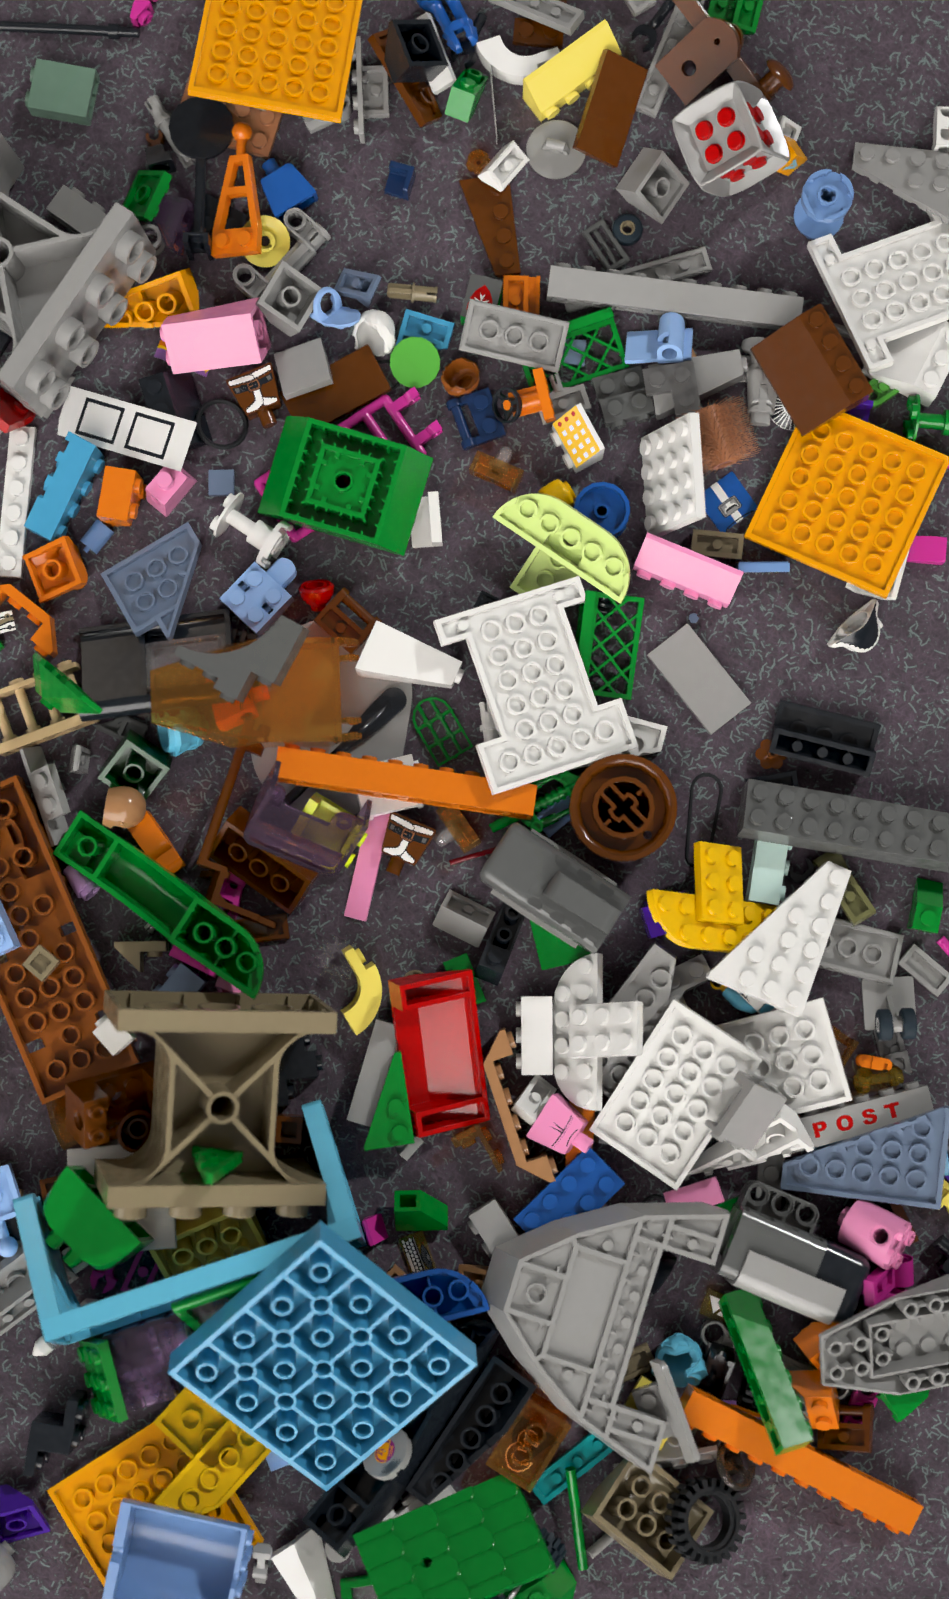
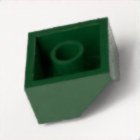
(135, 765)

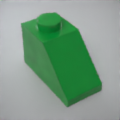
(926, 906)

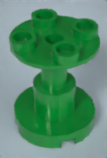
(923, 420)

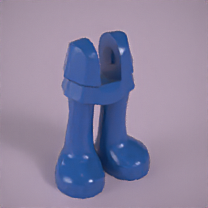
(449, 28)

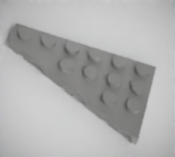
(911, 173)
(649, 984)

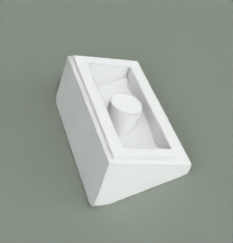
(504, 166)

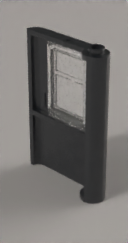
(119, 662)

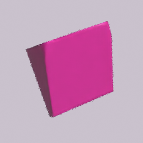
(374, 1229)

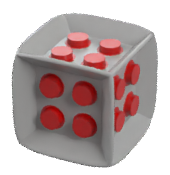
(730, 139)

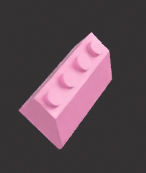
(687, 571)

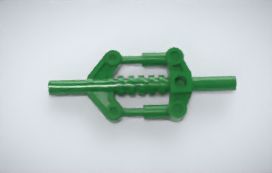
(568, 780)

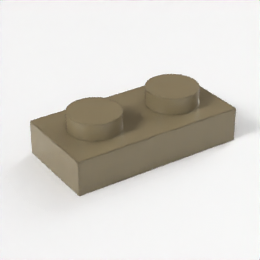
(718, 544)

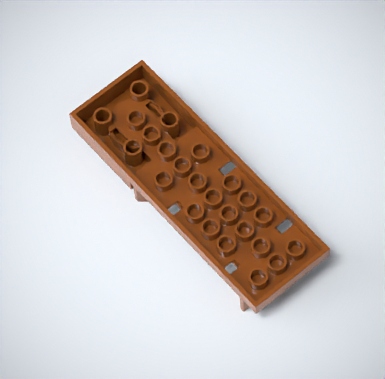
(69, 1000)

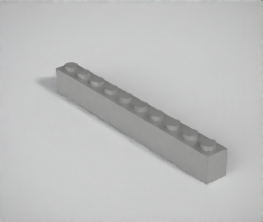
(662, 295)

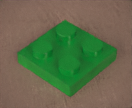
(147, 193)

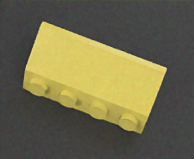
(568, 72)

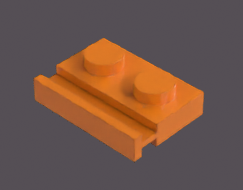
(522, 293)

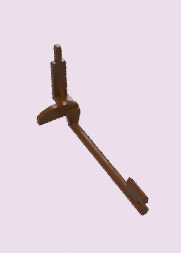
(218, 873)

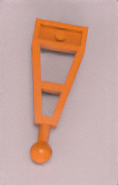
(242, 240)

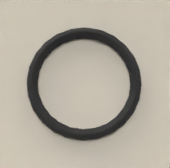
(237, 408)

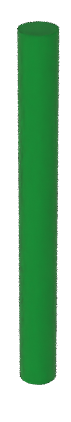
(576, 1518)

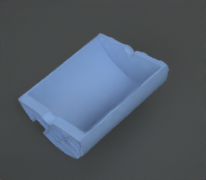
(176, 1555)

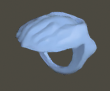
(337, 316)

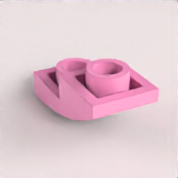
(700, 1191)

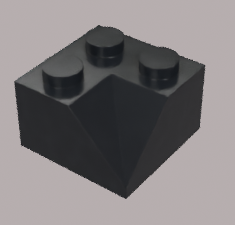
(413, 51)

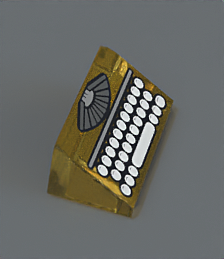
(417, 1252)

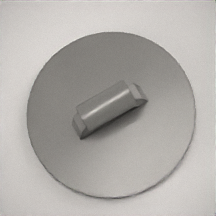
(551, 150)

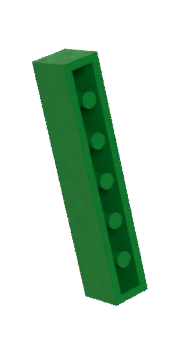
(765, 1371)

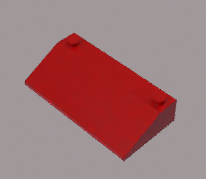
(440, 1050)

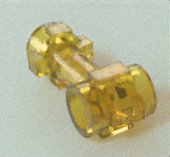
(864, 1079)

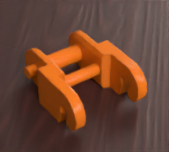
(873, 1062)

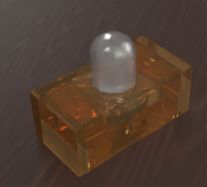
(497, 469)
(456, 829)

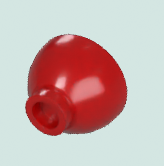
(316, 593)

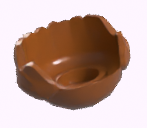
(460, 377)

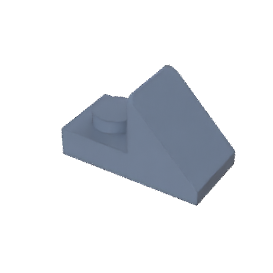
(358, 285)

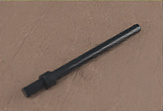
(113, 30)

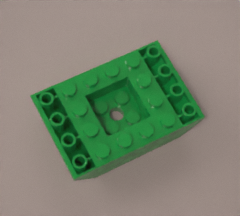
(372, 510)

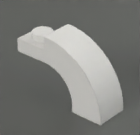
(507, 65)

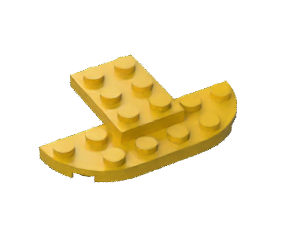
(716, 914)
(218, 1451)

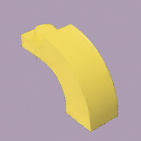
(366, 1002)

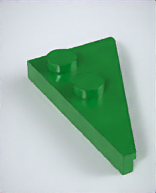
(392, 1117)
(215, 1162)

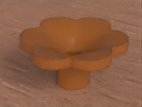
(765, 757)

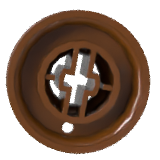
(646, 784)

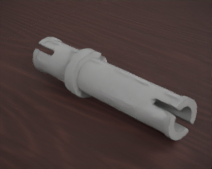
(162, 121)

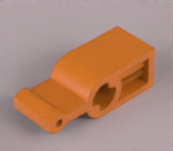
(156, 843)

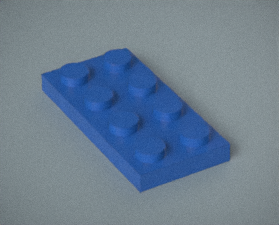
(577, 1189)

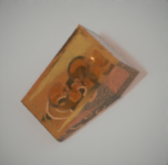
(530, 1442)

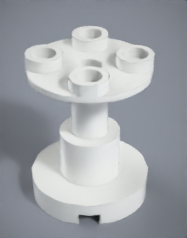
(259, 534)

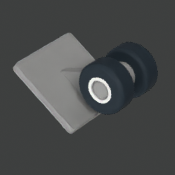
(890, 1008)

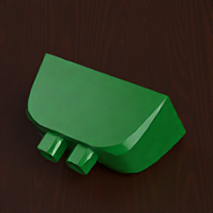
(86, 1224)

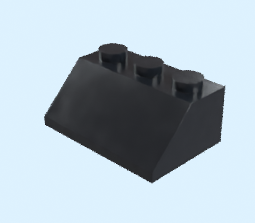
(177, 397)

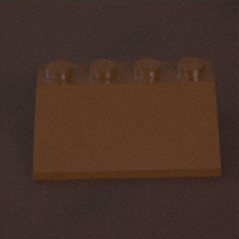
(812, 370)

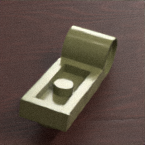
(854, 901)

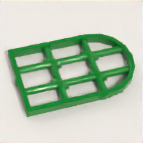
(452, 735)

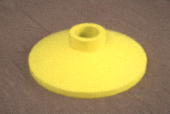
(278, 244)

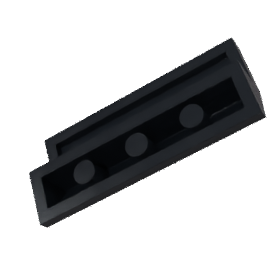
(824, 738)

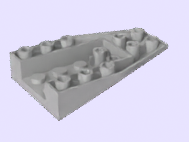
(893, 1345)

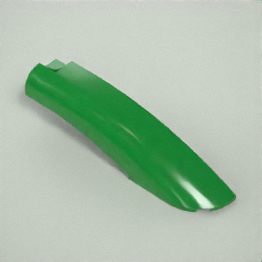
(164, 902)

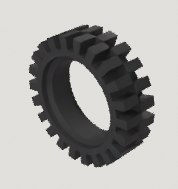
(730, 1506)

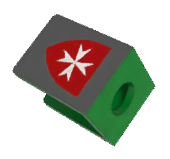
(482, 289)

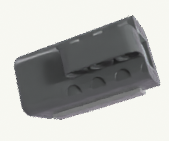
(553, 888)

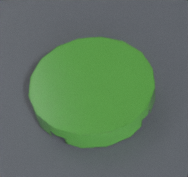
(415, 362)

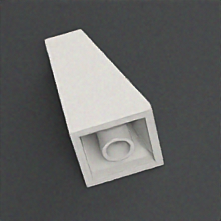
(404, 659)

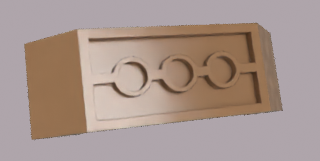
(539, 1163)

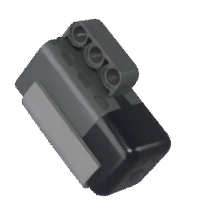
(787, 1263)

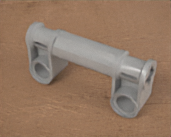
(309, 238)

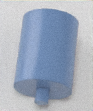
(96, 537)

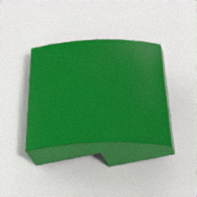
(740, 12)

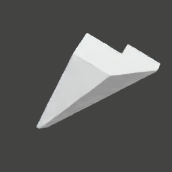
(305, 1566)

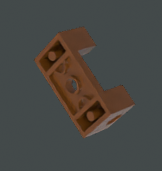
(91, 1104)

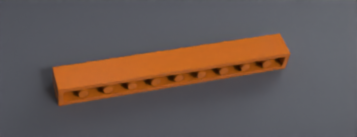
(401, 782)
(806, 1465)

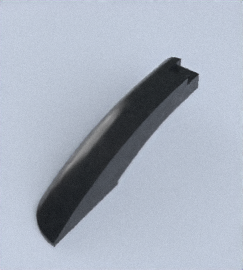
(364, 1501)

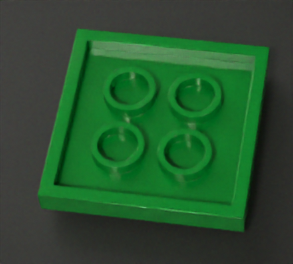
(102, 1379)

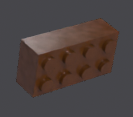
(270, 875)

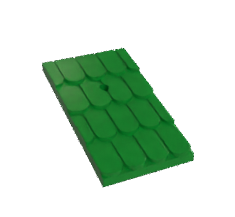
(457, 1546)

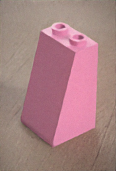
(216, 337)

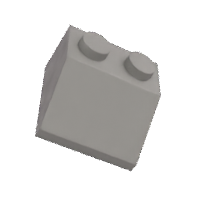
(653, 184)
(288, 299)

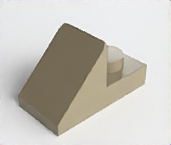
(135, 950)

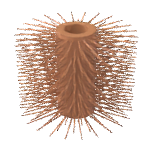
(716, 438)

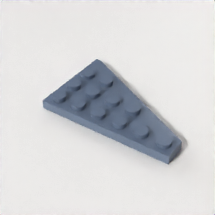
(885, 1165)

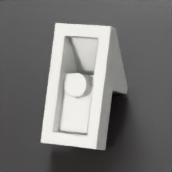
(533, 1099)

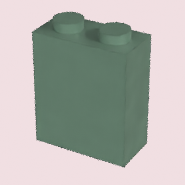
(62, 92)

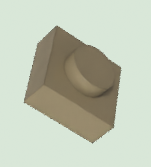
(41, 963)

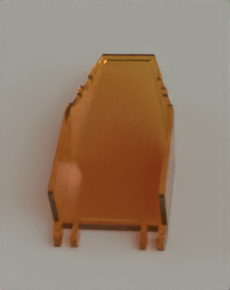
(297, 713)

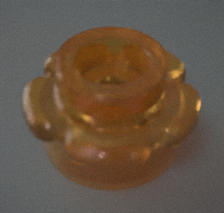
(473, 157)

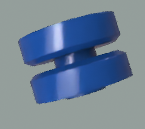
(608, 499)

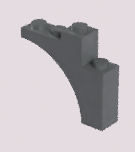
(237, 670)

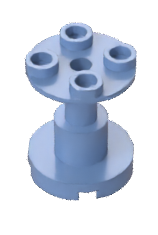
(823, 204)

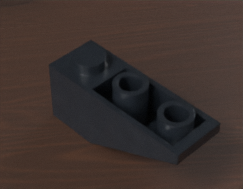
(499, 945)

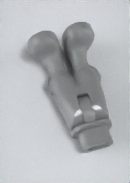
(760, 394)

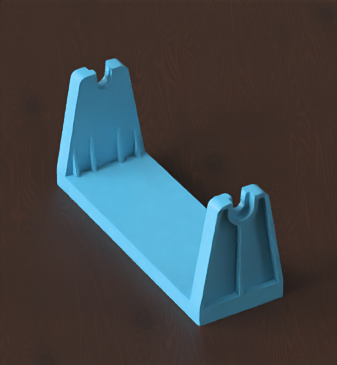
(67, 1322)

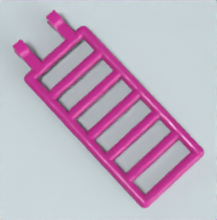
(365, 414)

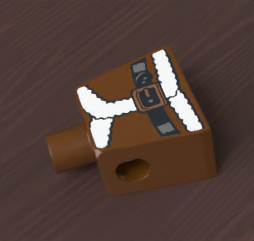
(257, 394)
(405, 842)

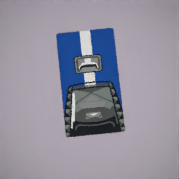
(728, 502)

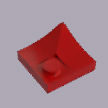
(13, 413)

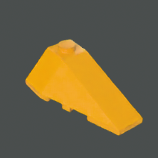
(159, 299)

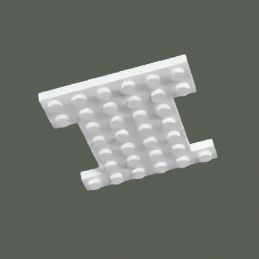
(887, 286)
(536, 687)

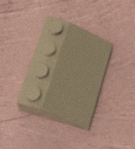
(633, 1512)

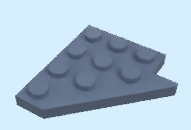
(155, 581)

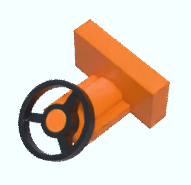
(526, 400)

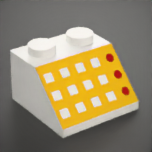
(577, 439)

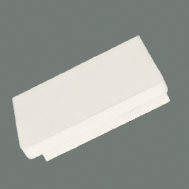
(427, 524)

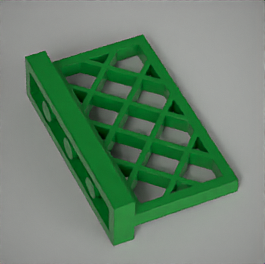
(582, 326)
(585, 634)

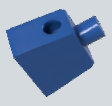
(285, 188)

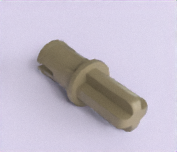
(412, 292)

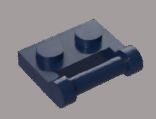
(484, 419)

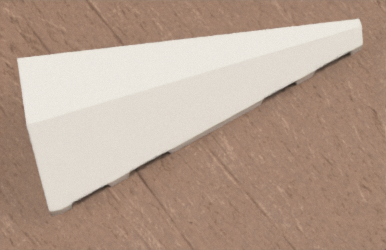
(782, 1137)

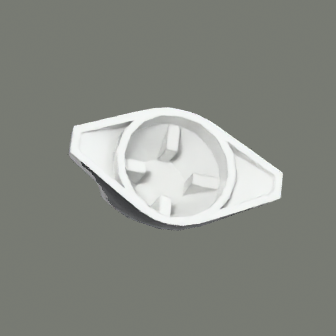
(860, 630)

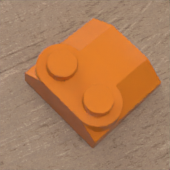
(56, 569)

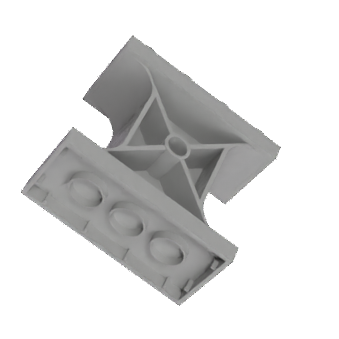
(60, 290)

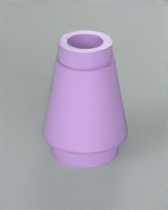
(82, 886)

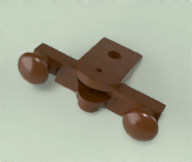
(714, 49)

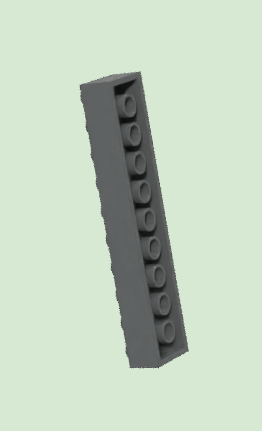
(844, 825)

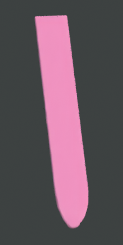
(366, 869)

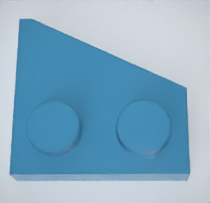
(427, 327)

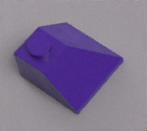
(19, 1516)

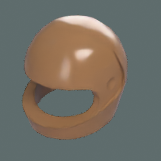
(123, 807)

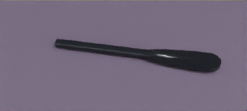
(373, 719)

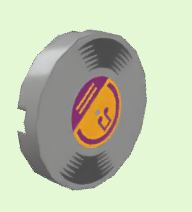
(389, 1457)

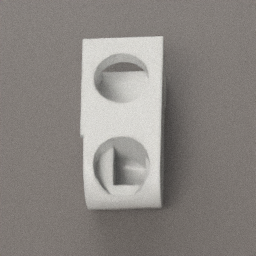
(941, 129)

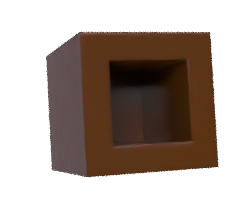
(290, 1128)

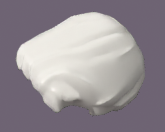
(376, 330)

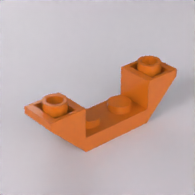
(45, 636)

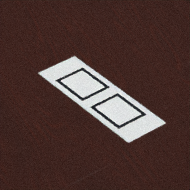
(126, 428)

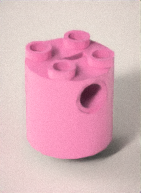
(867, 1227)

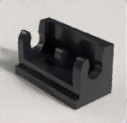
(719, 1365)

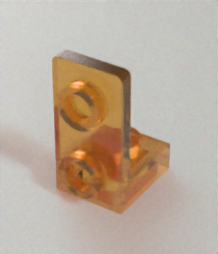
(467, 1138)

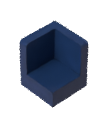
(400, 180)

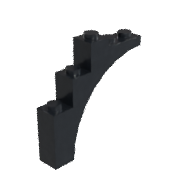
(295, 1064)

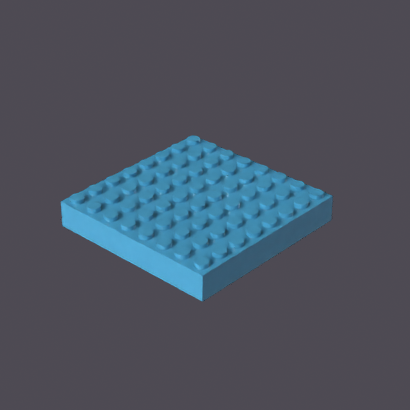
(322, 1357)

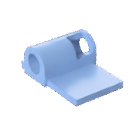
(667, 345)

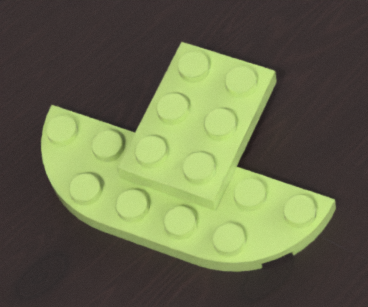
(565, 546)

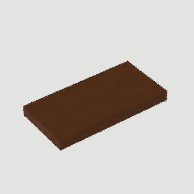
(610, 108)
(356, 383)

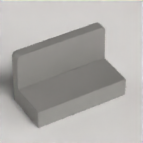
(463, 918)

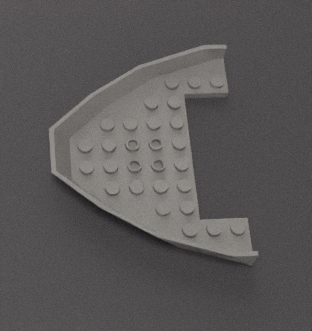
(575, 1302)

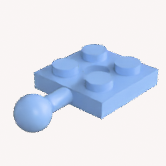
(8, 1191)

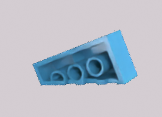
(65, 488)

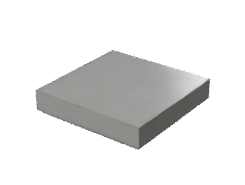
(303, 368)

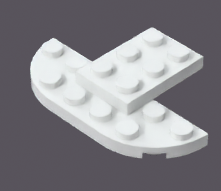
(590, 1030)

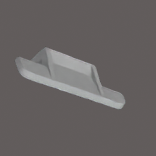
(663, 1401)

